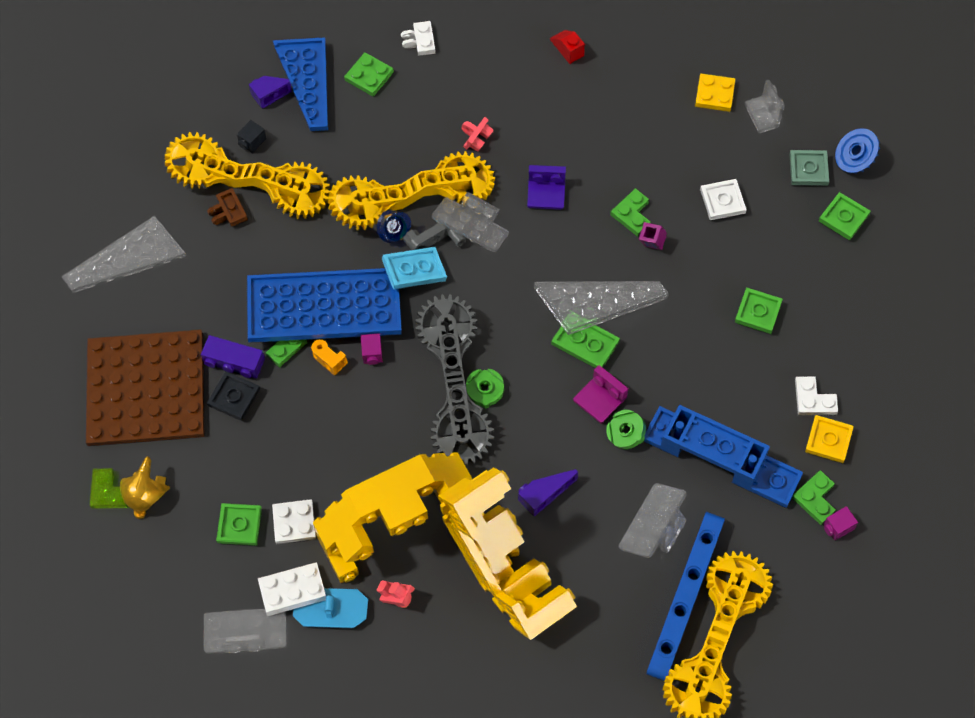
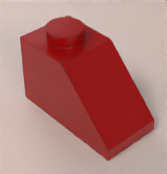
(569, 45)

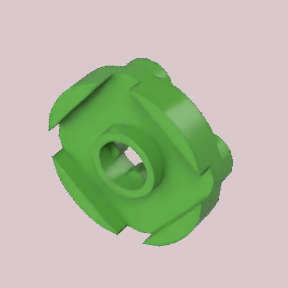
(489, 397)
(618, 423)

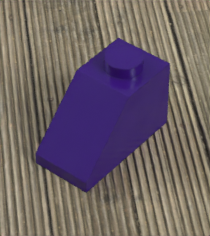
(269, 89)

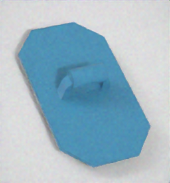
(340, 610)

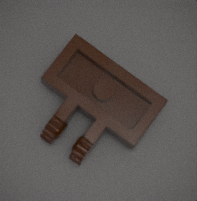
(231, 209)

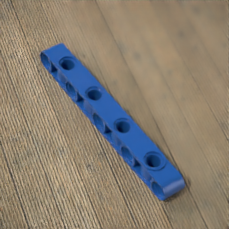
(685, 596)

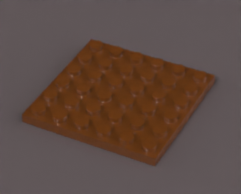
(145, 388)

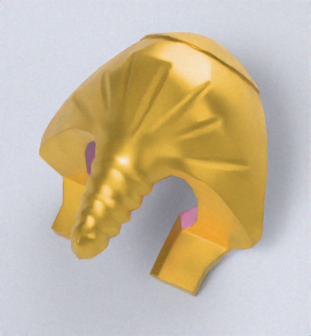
(141, 491)

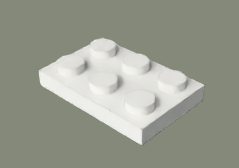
(292, 589)

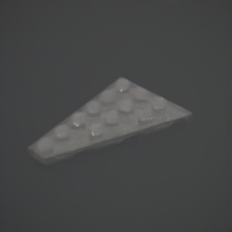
(593, 302)

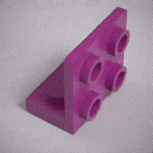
(601, 395)

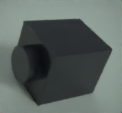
(251, 136)

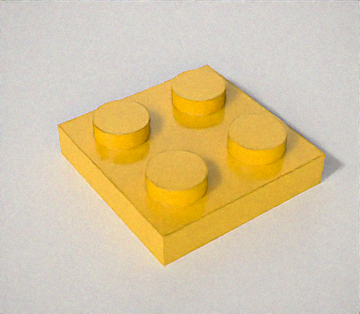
(715, 92)
(829, 439)

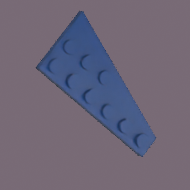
(306, 69)

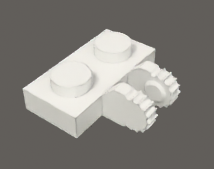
(424, 38)

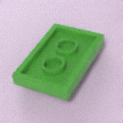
(588, 345)

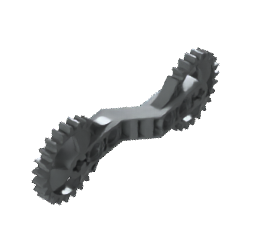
(454, 378)

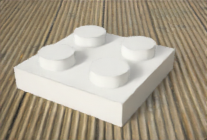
(723, 199)
(293, 521)

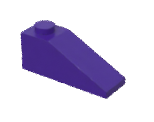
(543, 491)

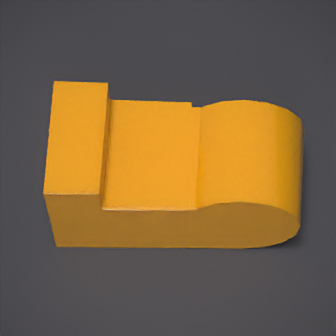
(328, 358)

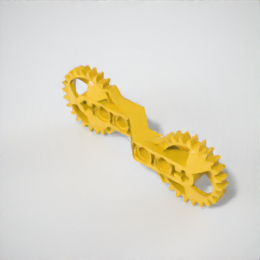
(247, 175)
(445, 180)
(691, 703)

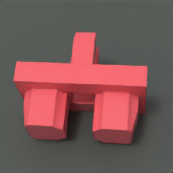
(473, 131)
(395, 593)

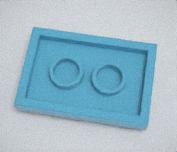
(414, 268)

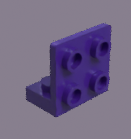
(546, 187)

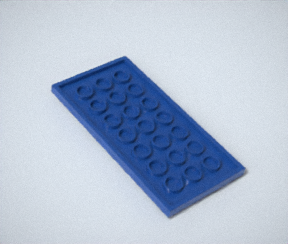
(321, 305)

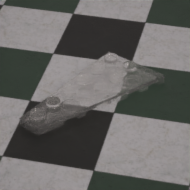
(130, 254)

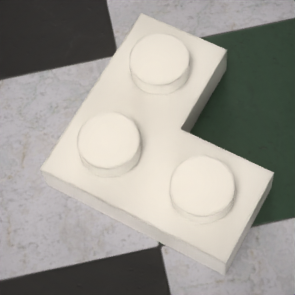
(812, 403)

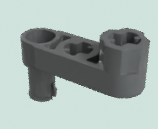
(431, 236)

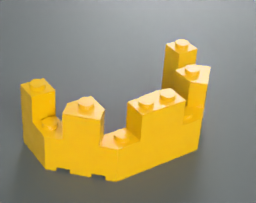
(390, 495)
(485, 546)

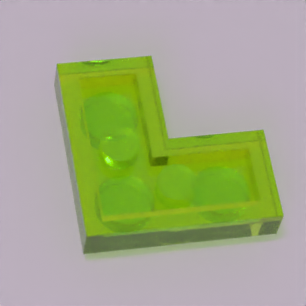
(102, 490)

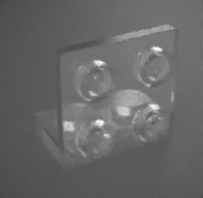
(767, 109)

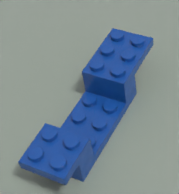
(726, 449)

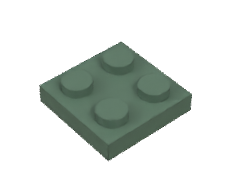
(809, 167)

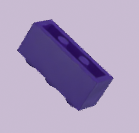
(232, 357)

